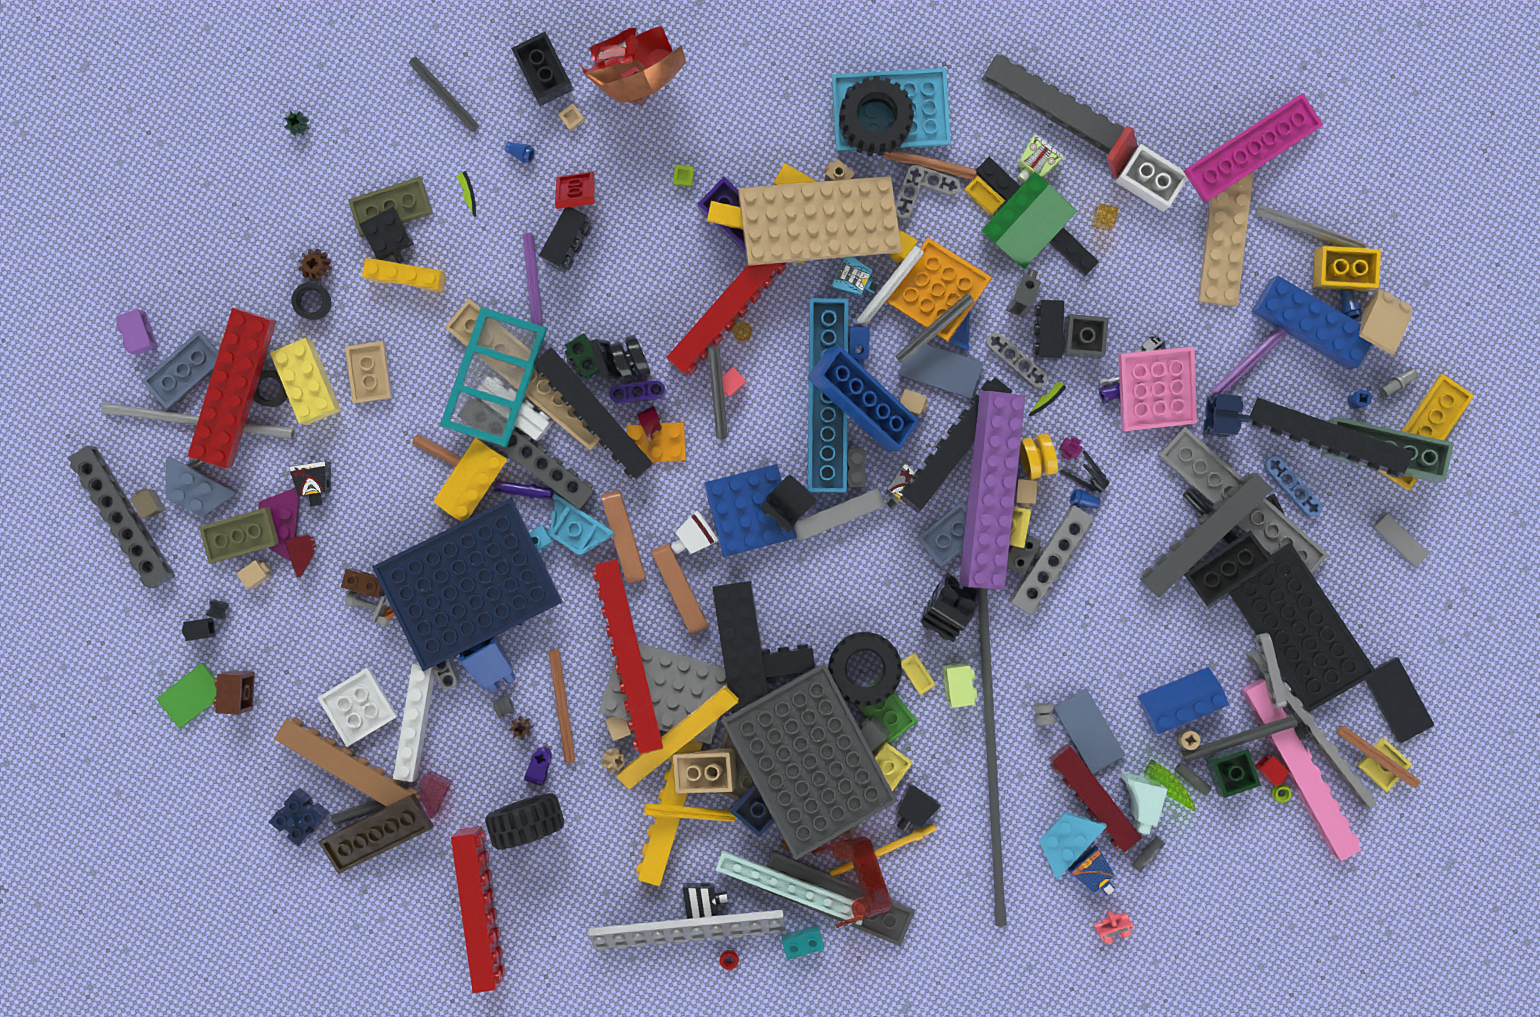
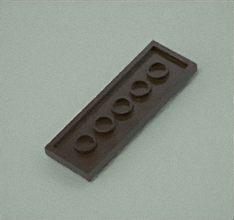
(376, 833)

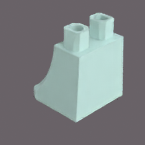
(1146, 800)

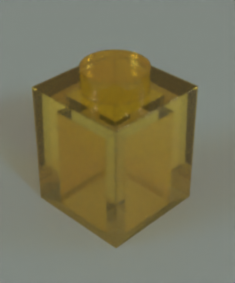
(1104, 217)

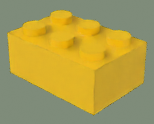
(1346, 268)

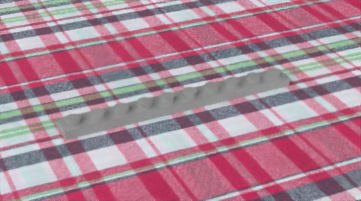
(1318, 736)

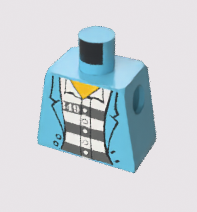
(854, 278)

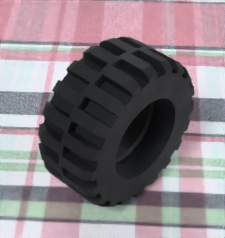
(882, 92)
(891, 668)
(524, 821)

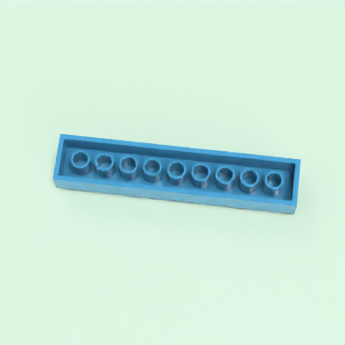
(825, 419)

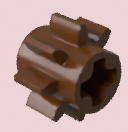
(518, 732)

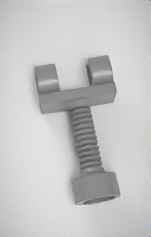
(353, 599)

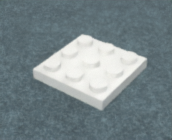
(357, 707)

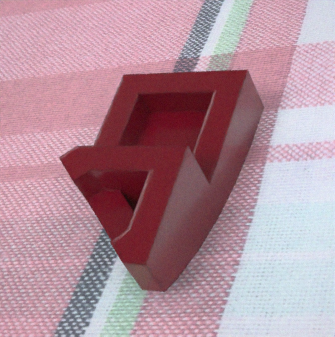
(650, 422)

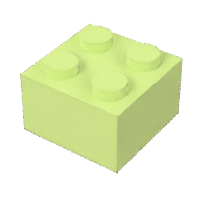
(959, 684)

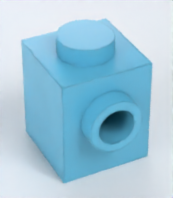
(541, 537)

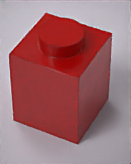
(1272, 770)

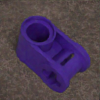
(538, 769)

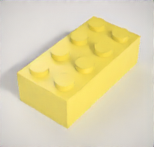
(305, 381)

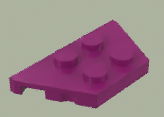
(284, 512)

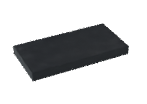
(1399, 700)

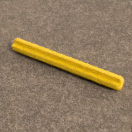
(688, 812)

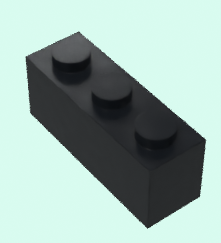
(1049, 330)
(788, 661)

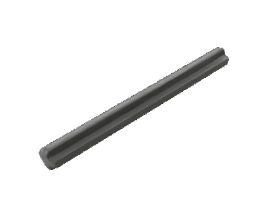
(1240, 738)

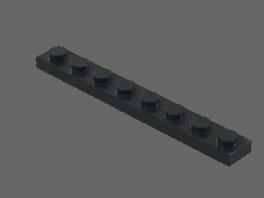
(1062, 241)

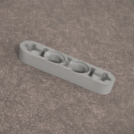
(1014, 363)
(1271, 670)

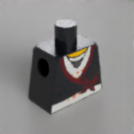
(312, 480)

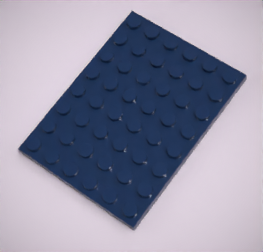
(467, 584)

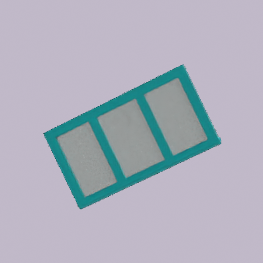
(493, 377)

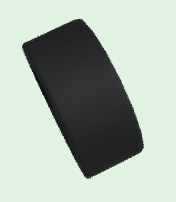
(299, 292)
(282, 396)

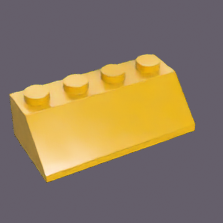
(470, 480)

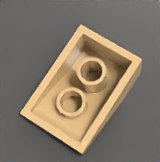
(1385, 321)
(705, 771)

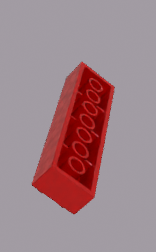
(723, 315)
(232, 388)
(477, 909)

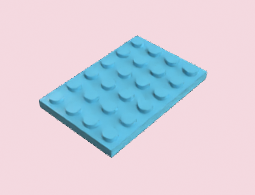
(930, 104)

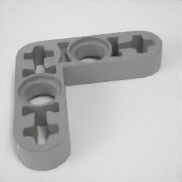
(922, 181)

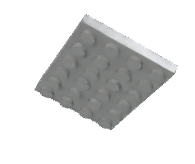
(675, 686)

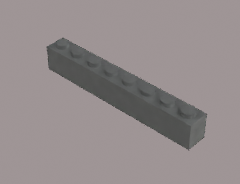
(1052, 103)
(1206, 533)

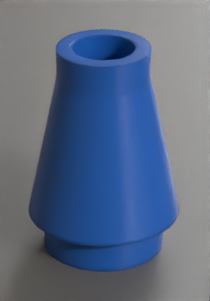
(522, 152)
(1350, 305)
(1084, 500)

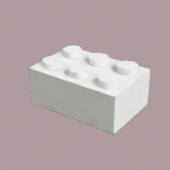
(1152, 178)

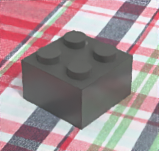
(1085, 336)

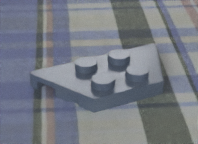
(194, 489)

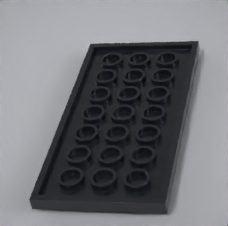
(1305, 629)

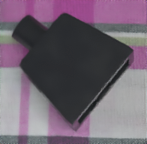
(915, 807)

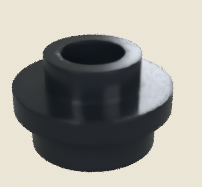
(1303, 732)

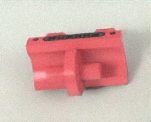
(1114, 925)

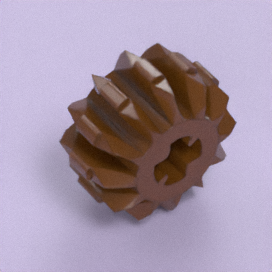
(313, 258)

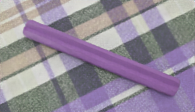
(532, 279)
(1249, 361)

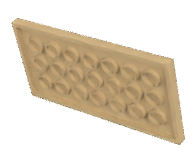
(819, 220)

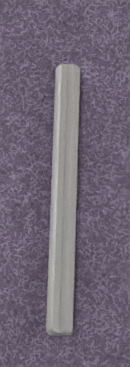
(1308, 228)

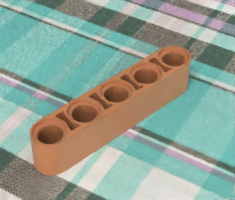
(623, 537)
(679, 589)

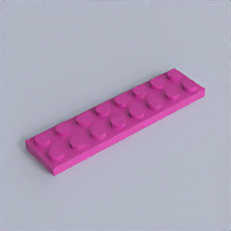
(1253, 148)

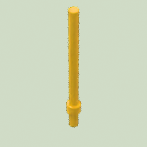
(916, 835)

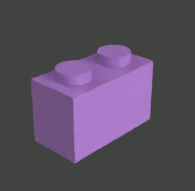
(136, 332)

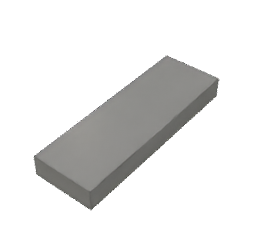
(1400, 540)

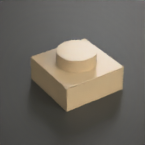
(571, 117)

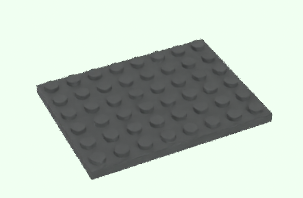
(809, 761)

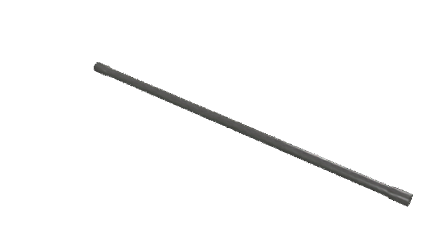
(1000, 909)

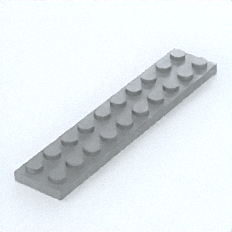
(1214, 478)
(687, 929)

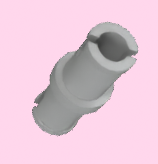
(1398, 382)

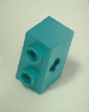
(802, 942)

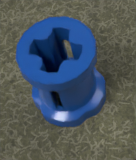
(1355, 396)

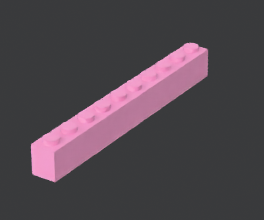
(1304, 775)

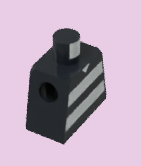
(702, 899)

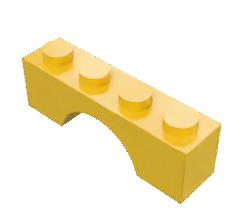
(404, 274)

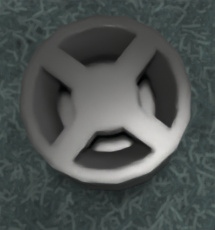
(503, 706)

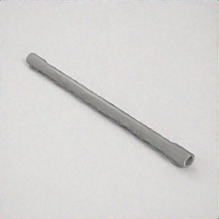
(118, 409)

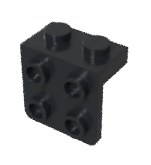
(787, 503)

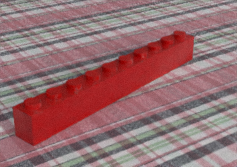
(628, 656)

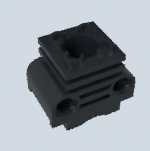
(950, 608)

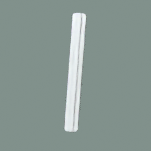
(890, 286)

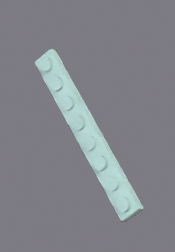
(785, 885)

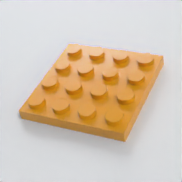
(936, 285)

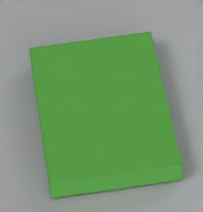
(189, 695)
(891, 714)

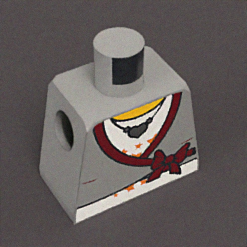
(902, 477)

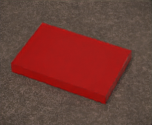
(575, 190)

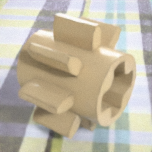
(612, 760)

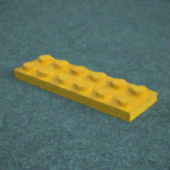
(1435, 416)

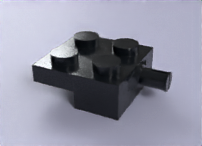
(387, 235)

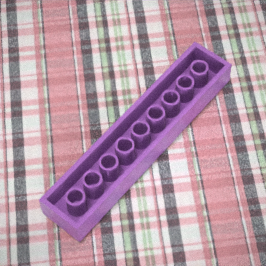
(992, 490)

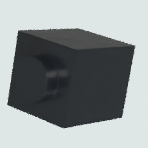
(198, 629)

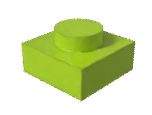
(683, 175)

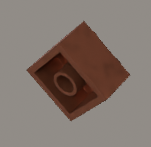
(234, 692)

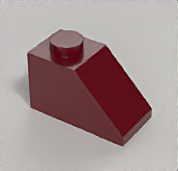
(300, 552)

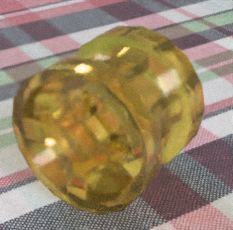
(740, 329)

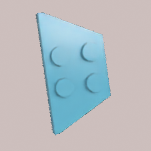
(576, 528)
(1068, 840)

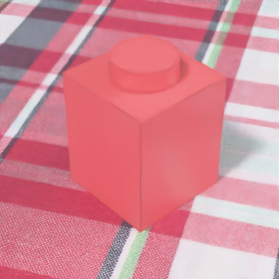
(732, 382)

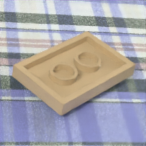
(368, 372)

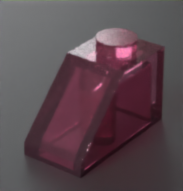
(433, 791)

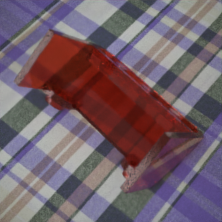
(869, 874)

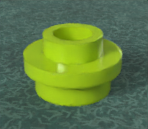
(1286, 793)

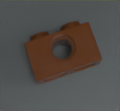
(362, 583)

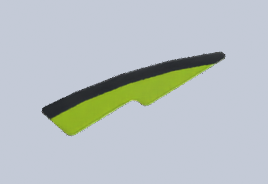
(468, 194)
(1046, 400)

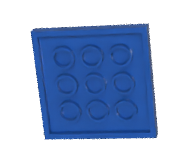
(738, 513)

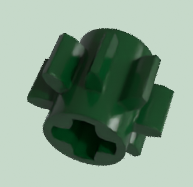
(296, 118)

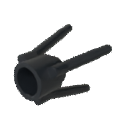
(1098, 479)

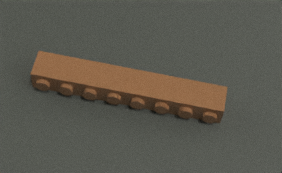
(342, 762)

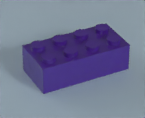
(724, 193)

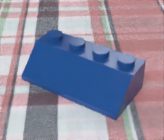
(1183, 700)

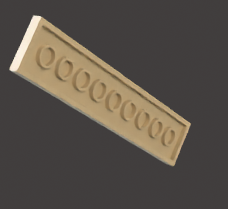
(538, 390)

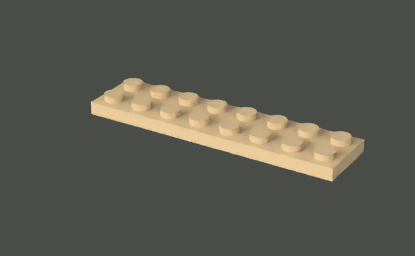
(1225, 244)

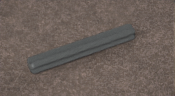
(356, 812)

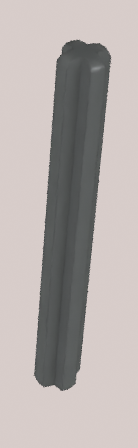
(444, 94)
(934, 328)
(717, 392)

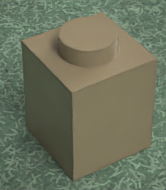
(147, 503)

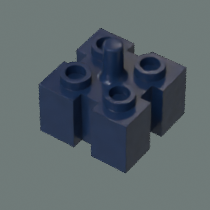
(1223, 416)
(299, 817)

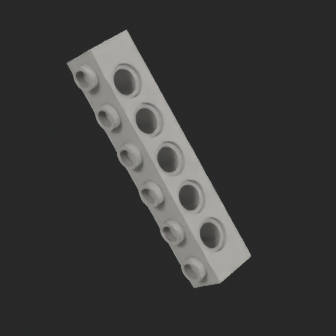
(1073, 516)

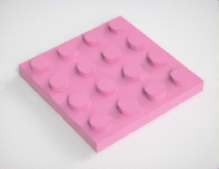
(1157, 388)

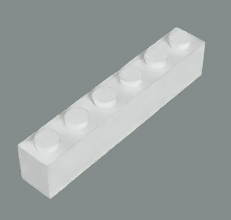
(414, 724)

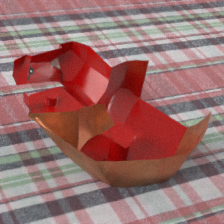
(642, 71)

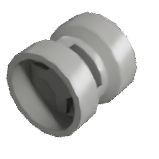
(1046, 716)

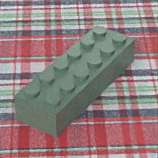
(1430, 455)

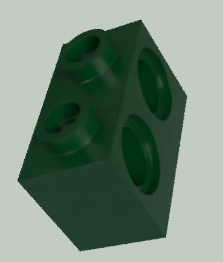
(582, 358)

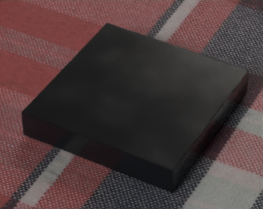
(604, 359)

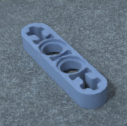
(1291, 488)

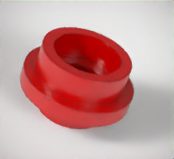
(729, 965)

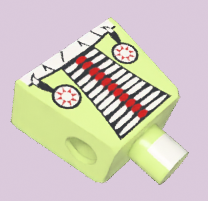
(1038, 157)

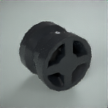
(217, 609)

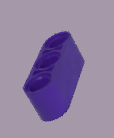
(629, 388)

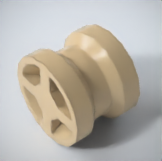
(1184, 737)

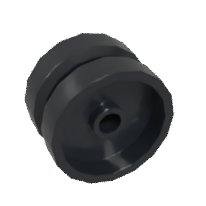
(627, 360)

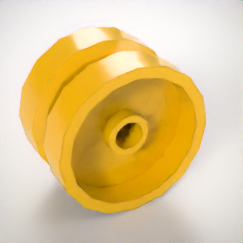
(1038, 456)

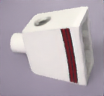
(694, 535)

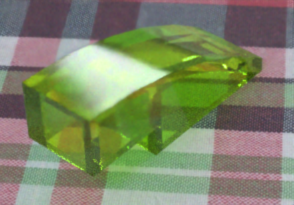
(1168, 780)

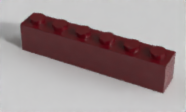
(1095, 798)

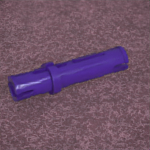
(531, 491)

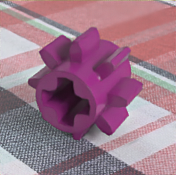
(1070, 448)

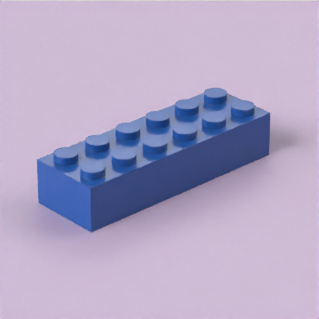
(1312, 322)
(863, 399)

